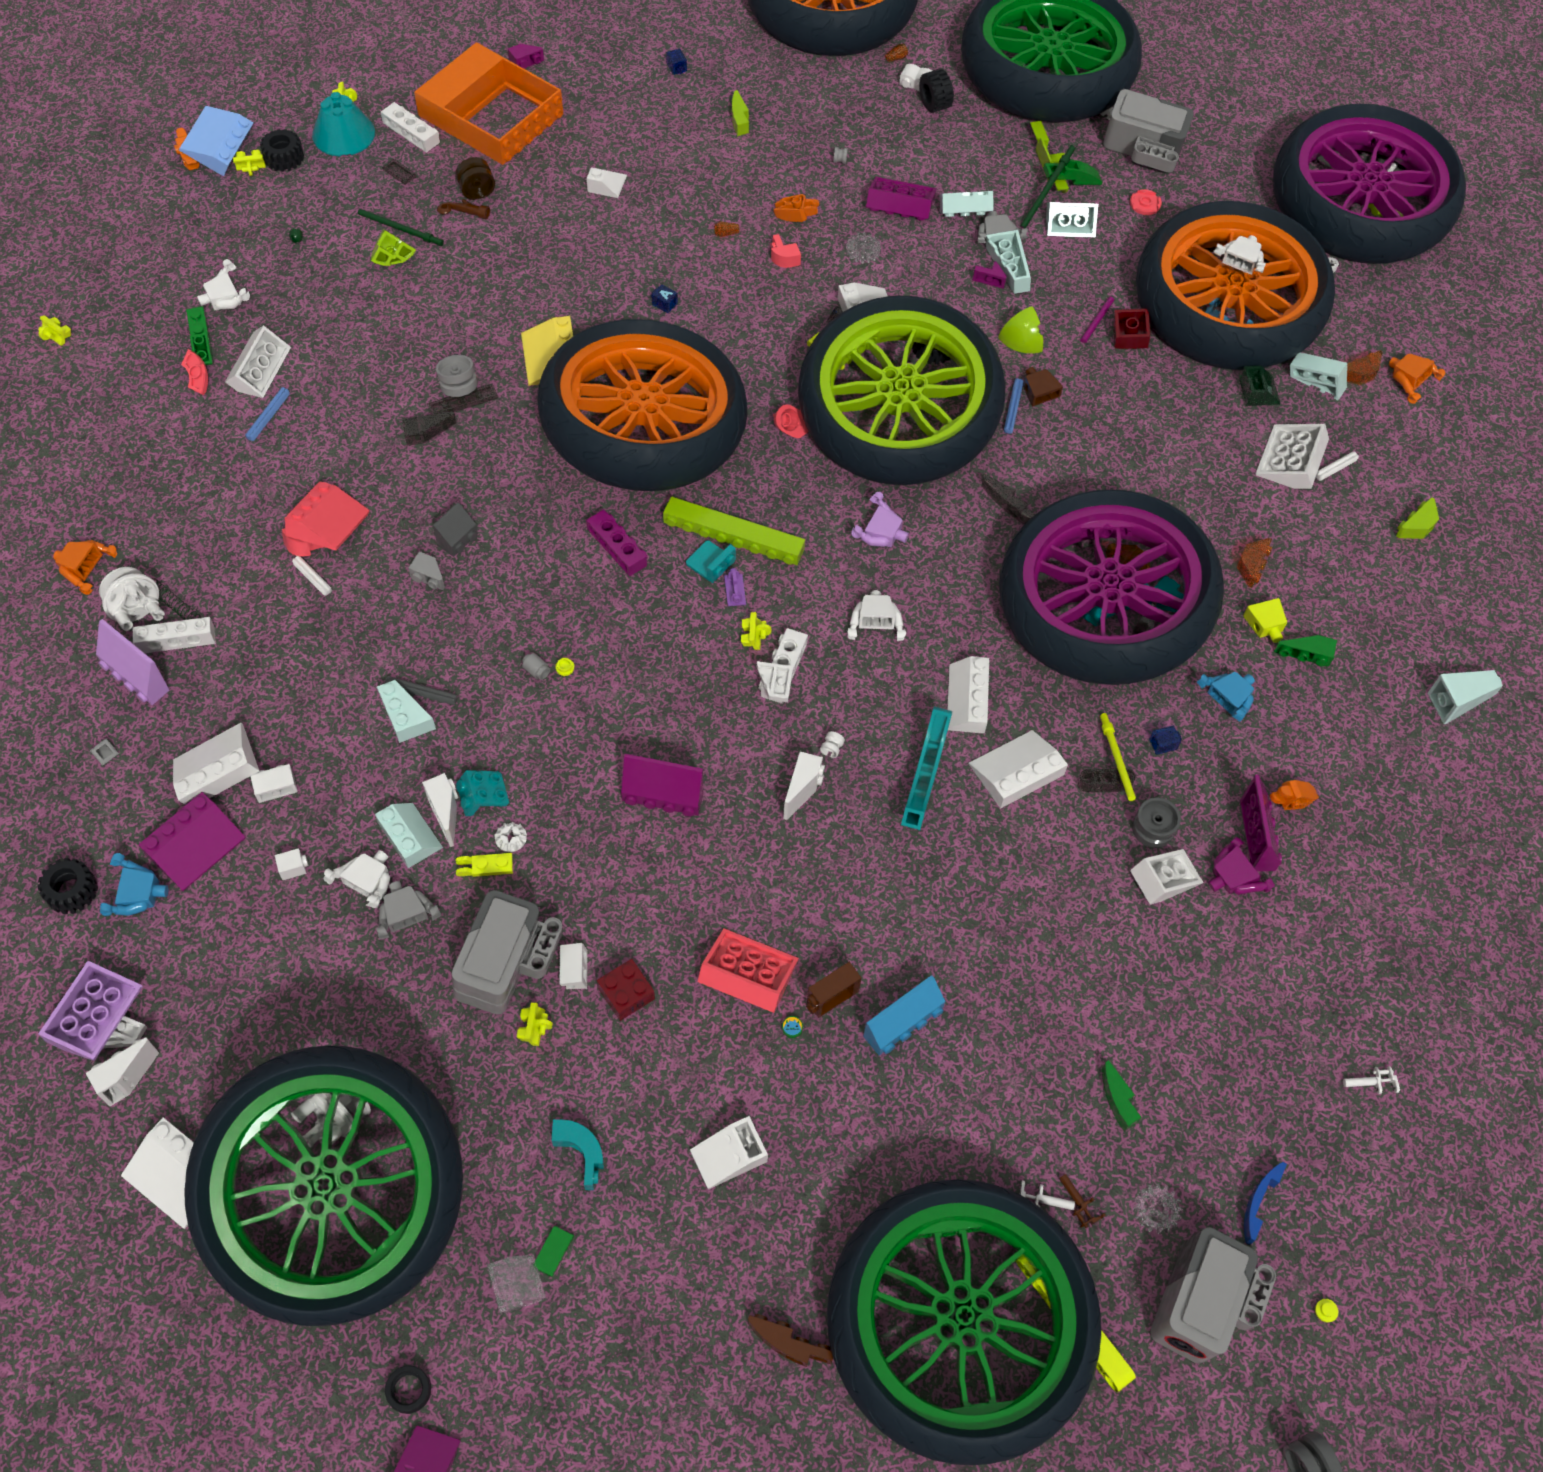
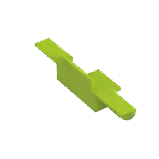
(1043, 154)

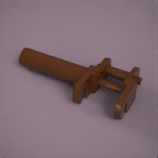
(1079, 1202)

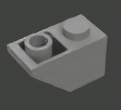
(426, 570)

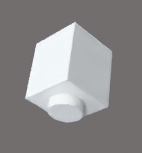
(291, 864)

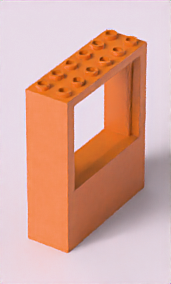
(473, 83)

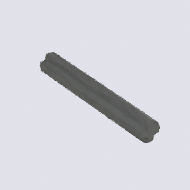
(425, 691)

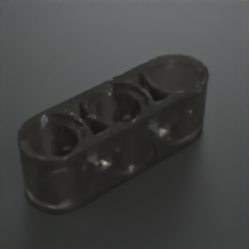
(1097, 784)

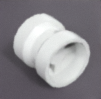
(832, 744)

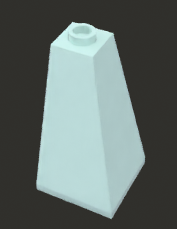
(1460, 692)

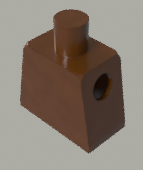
(1041, 386)

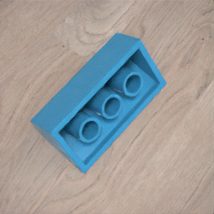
(904, 1016)

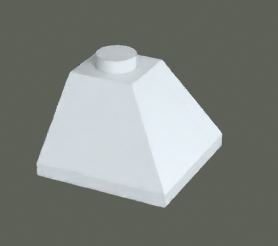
(605, 182)

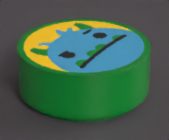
(792, 1027)

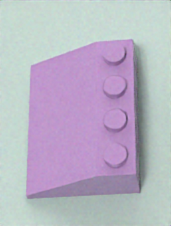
(129, 664)
(90, 1011)

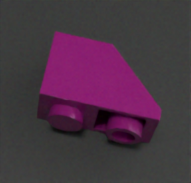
(525, 55)

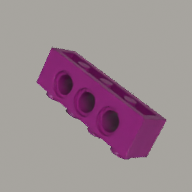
(625, 552)

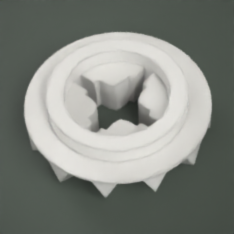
(516, 842)

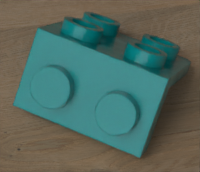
(711, 560)
(481, 789)

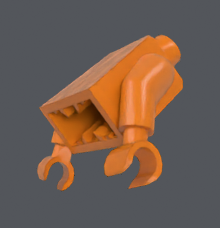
(1412, 372)
(79, 559)

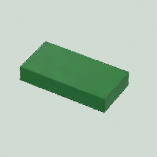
(553, 1251)

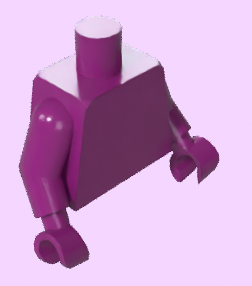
(1236, 872)

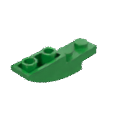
(1077, 171)
(200, 334)

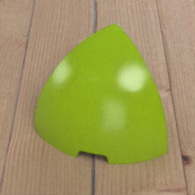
(391, 250)
(1022, 332)

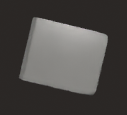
(104, 752)

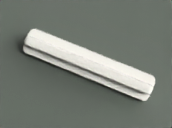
(1336, 466)
(311, 575)

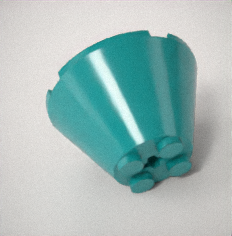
(342, 127)

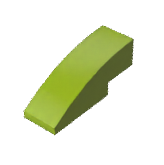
(740, 115)

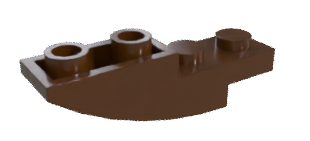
(779, 1339)

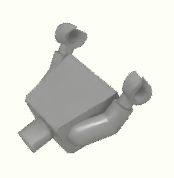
(997, 224)
(403, 908)

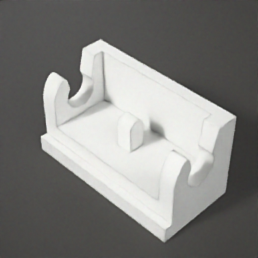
(573, 966)

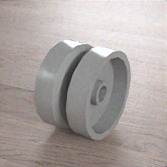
(456, 375)

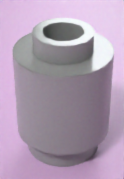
(535, 666)

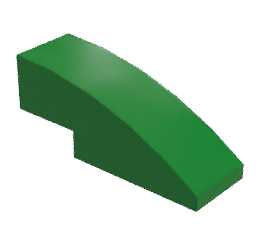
(1119, 1097)

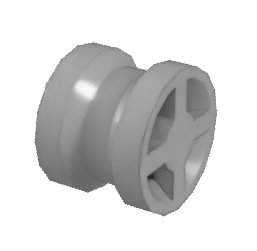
(840, 155)

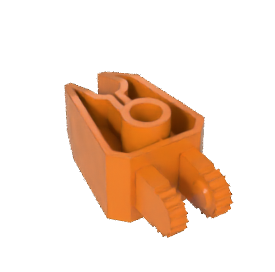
(189, 162)
(796, 208)
(1294, 795)

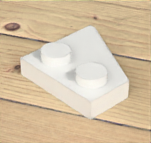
(776, 680)
(126, 1033)

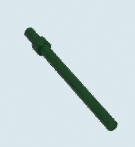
(1064, 160)
(427, 237)

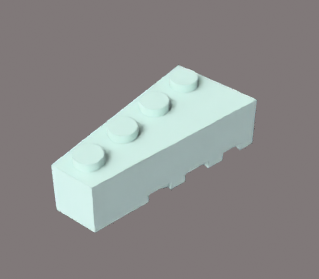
(1009, 254)

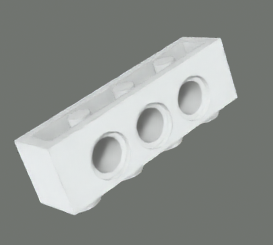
(410, 127)
(174, 635)
(792, 641)

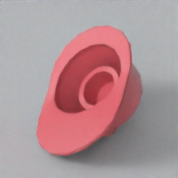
(790, 421)

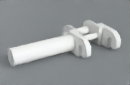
(1368, 1081)
(1048, 1200)

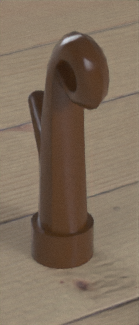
(466, 207)

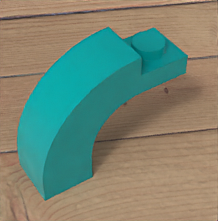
(574, 1135)

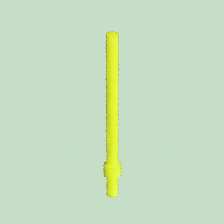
(1108, 730)

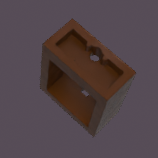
(833, 990)

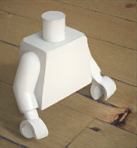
(1242, 254)
(221, 291)
(876, 612)
(364, 875)

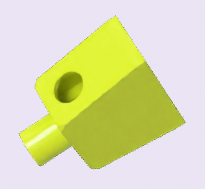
(1267, 619)

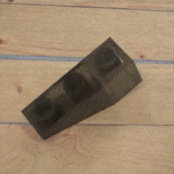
(423, 428)

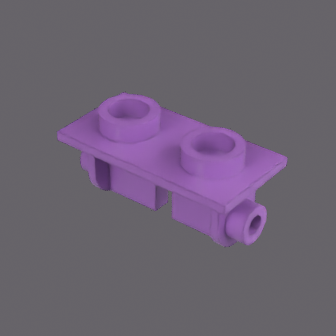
(735, 588)

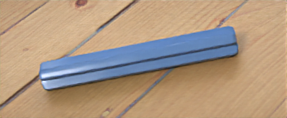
(1013, 406)
(267, 414)

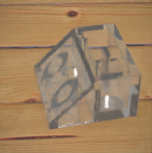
(516, 1282)

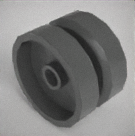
(1156, 822)
(1311, 1455)

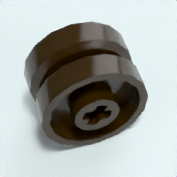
(475, 178)

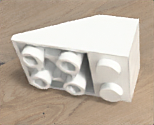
(122, 1072)
(729, 1153)

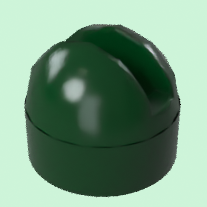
(295, 235)

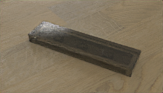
(478, 396)

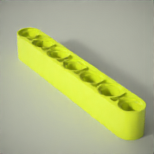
(1110, 1362)

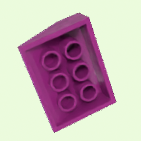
(900, 198)
(662, 785)
(1260, 827)
(191, 841)

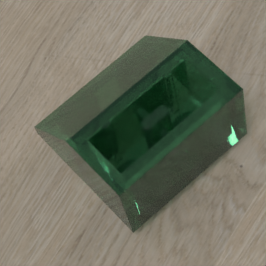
(1258, 387)

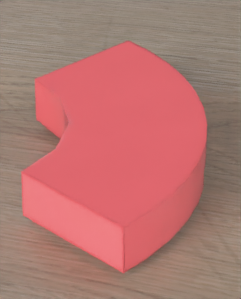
(197, 372)

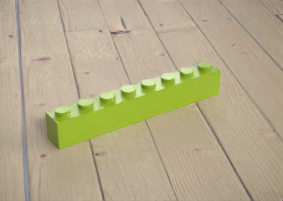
(734, 531)

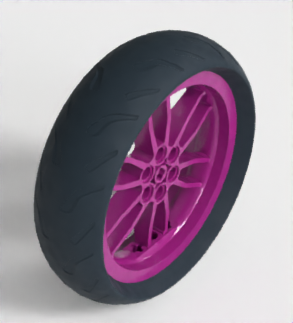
(1383, 132)
(1111, 586)

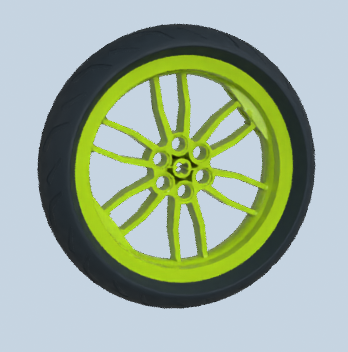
(911, 321)

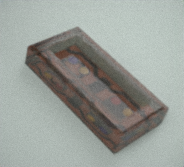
(399, 171)

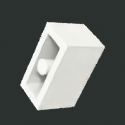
(274, 783)

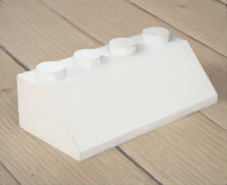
(258, 363)
(968, 694)

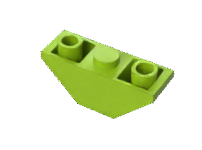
(1420, 522)

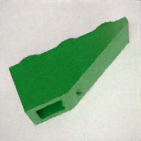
(1312, 649)

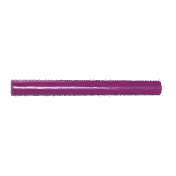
(1097, 319)

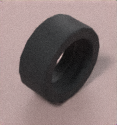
(395, 1377)

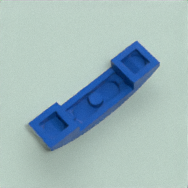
(1251, 1223)

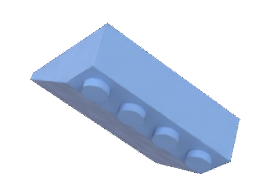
(216, 138)

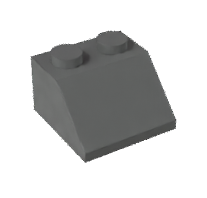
(455, 530)

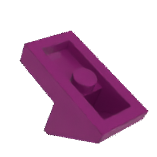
(993, 277)

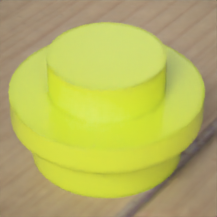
(564, 667)
(1326, 1310)

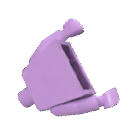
(883, 527)

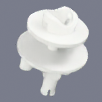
(129, 596)
(320, 1104)

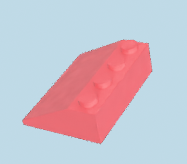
(325, 517)
(747, 970)

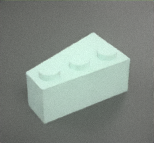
(966, 203)
(1321, 372)
(404, 712)

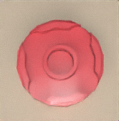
(1145, 202)

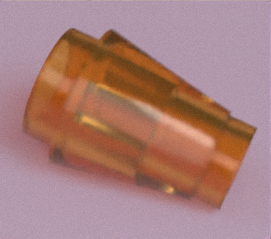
(897, 53)
(725, 229)

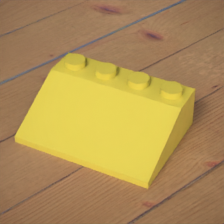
(542, 343)

